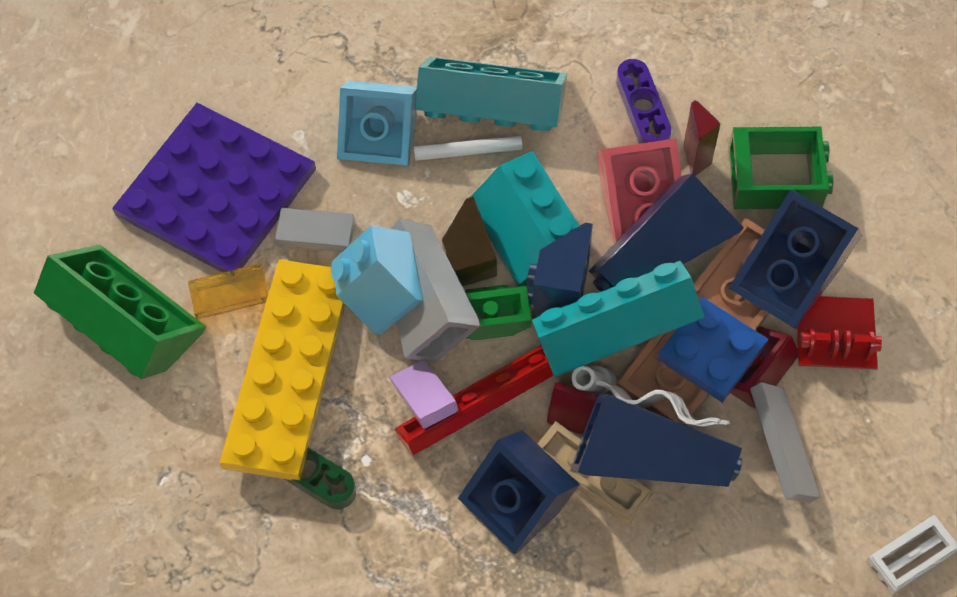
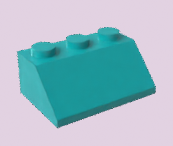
(522, 213)

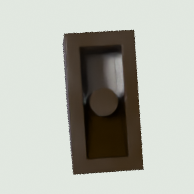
(469, 246)

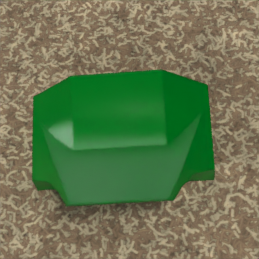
(500, 311)

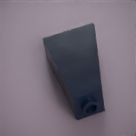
(674, 229)
(646, 446)

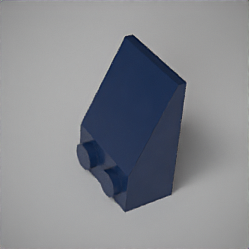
(795, 259)

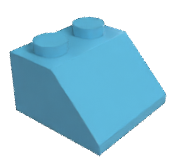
(376, 122)
(378, 277)

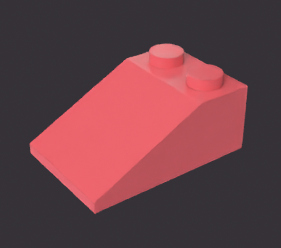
(635, 179)

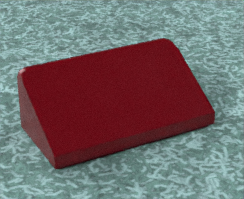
(700, 137)
(769, 365)
(570, 407)

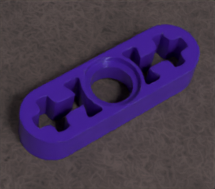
(647, 91)

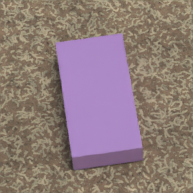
(424, 394)

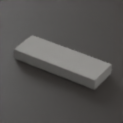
(784, 443)

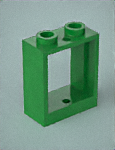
(777, 140)

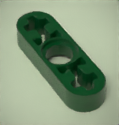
(334, 475)

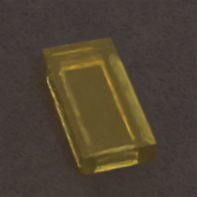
(228, 291)

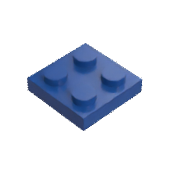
(713, 350)

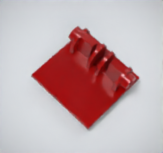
(839, 334)

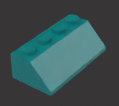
(490, 92)
(618, 317)

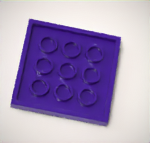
(214, 189)

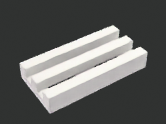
(886, 572)

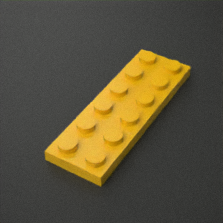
(285, 374)

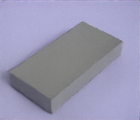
(314, 229)

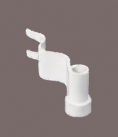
(603, 381)

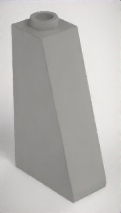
(445, 313)

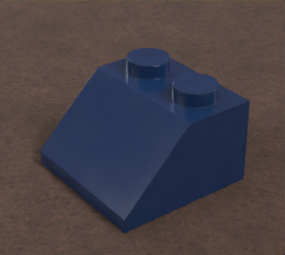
(560, 271)
(517, 490)

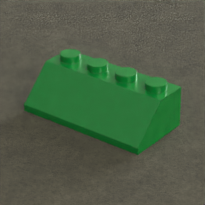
(117, 309)

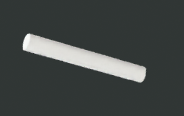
(468, 148)

